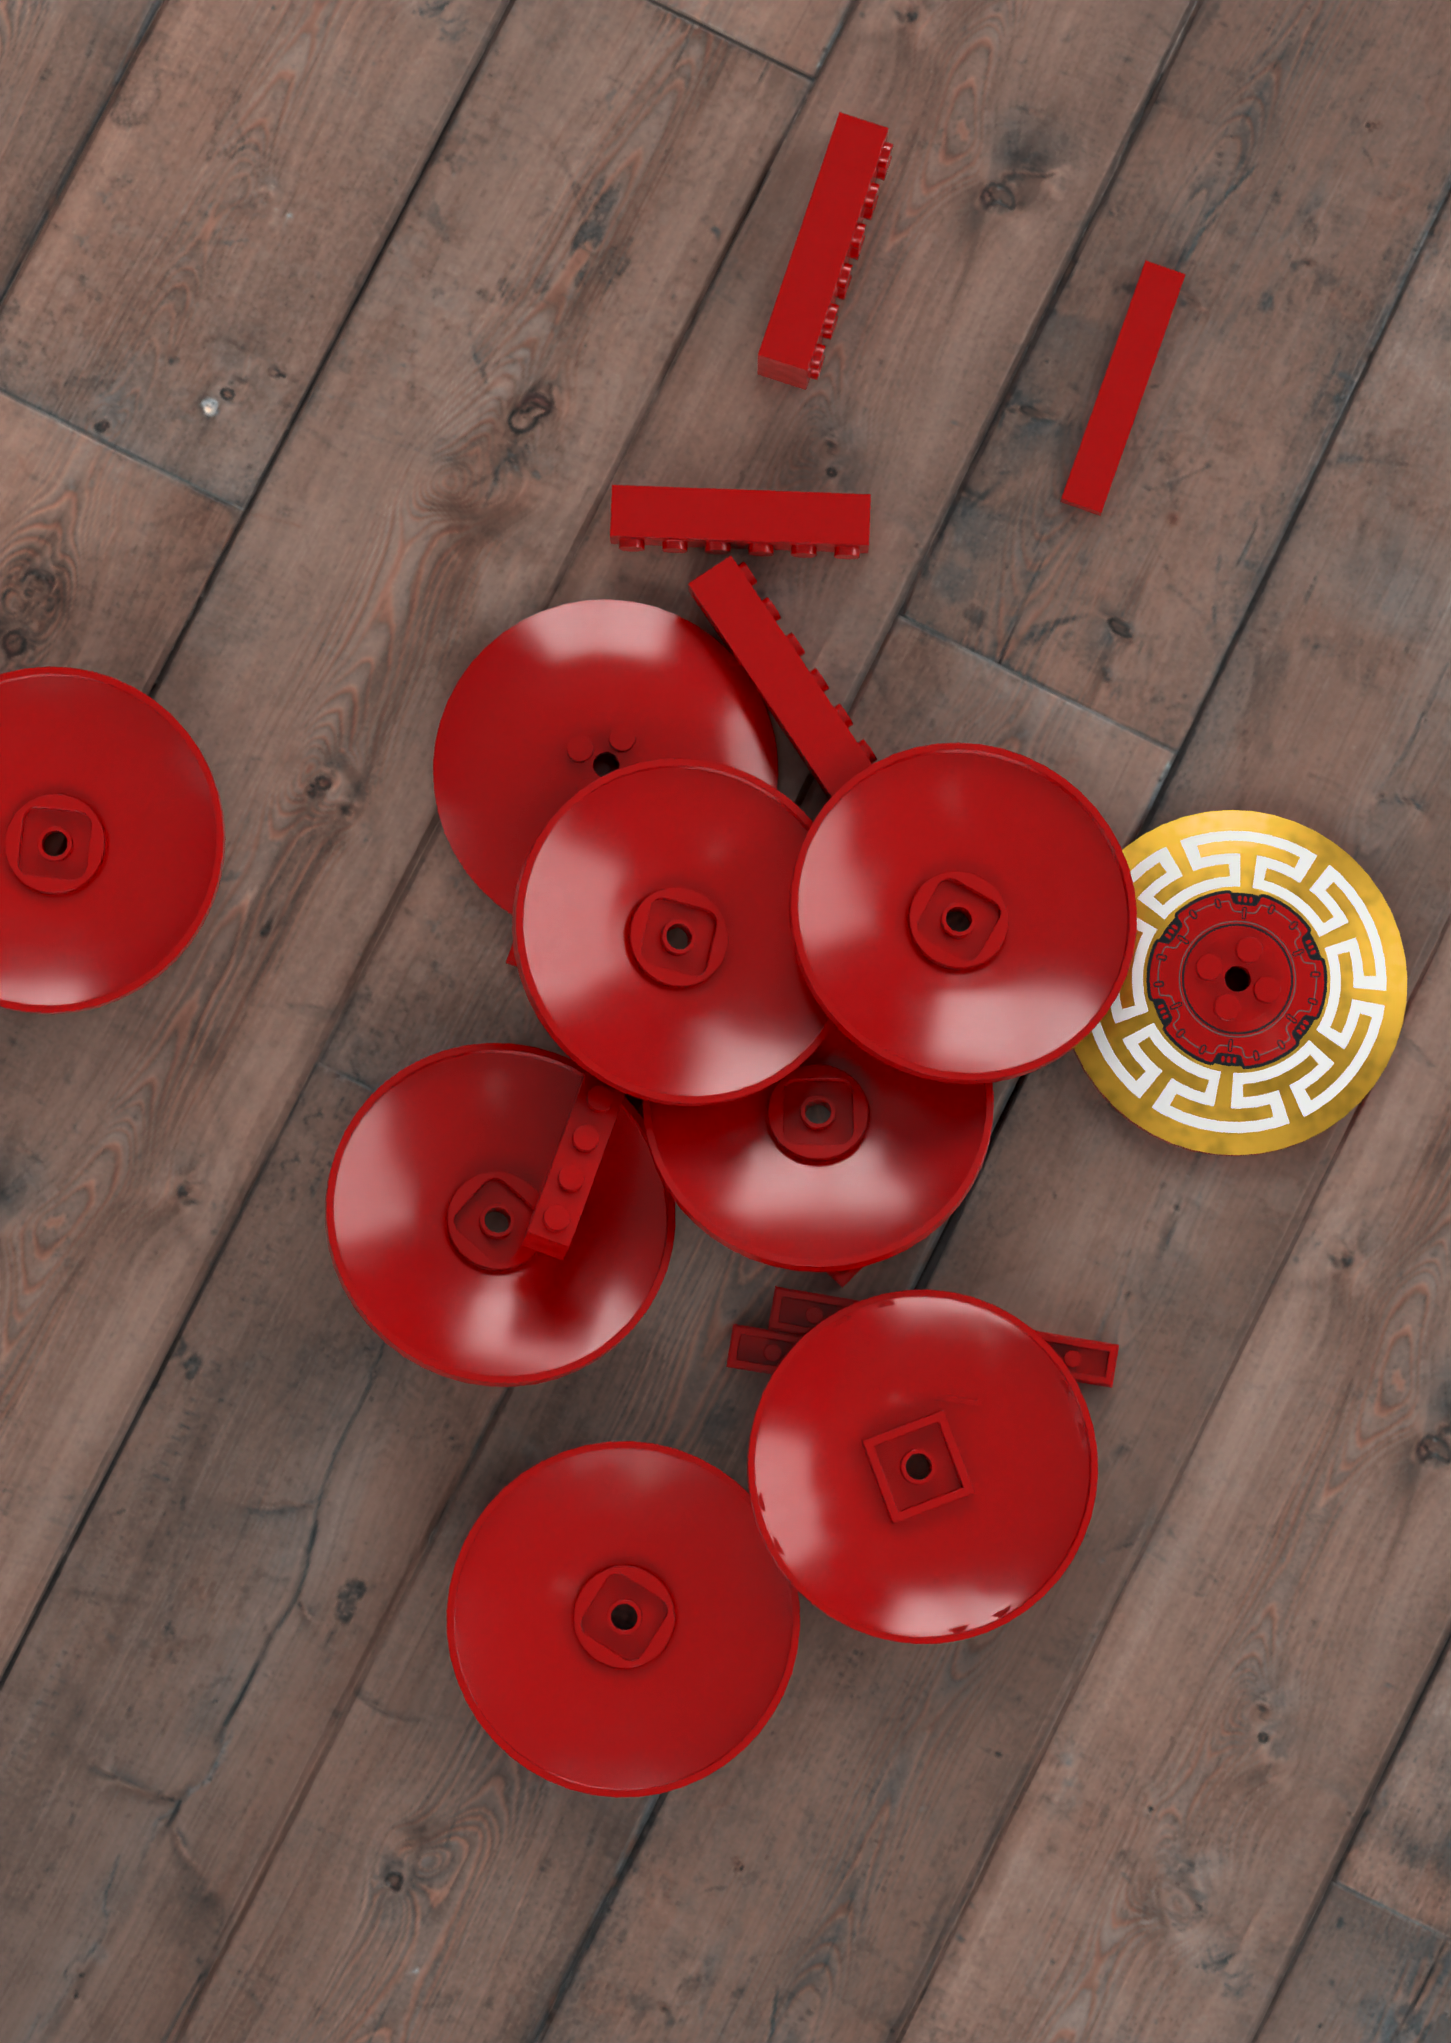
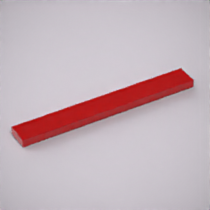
(1086, 1359)

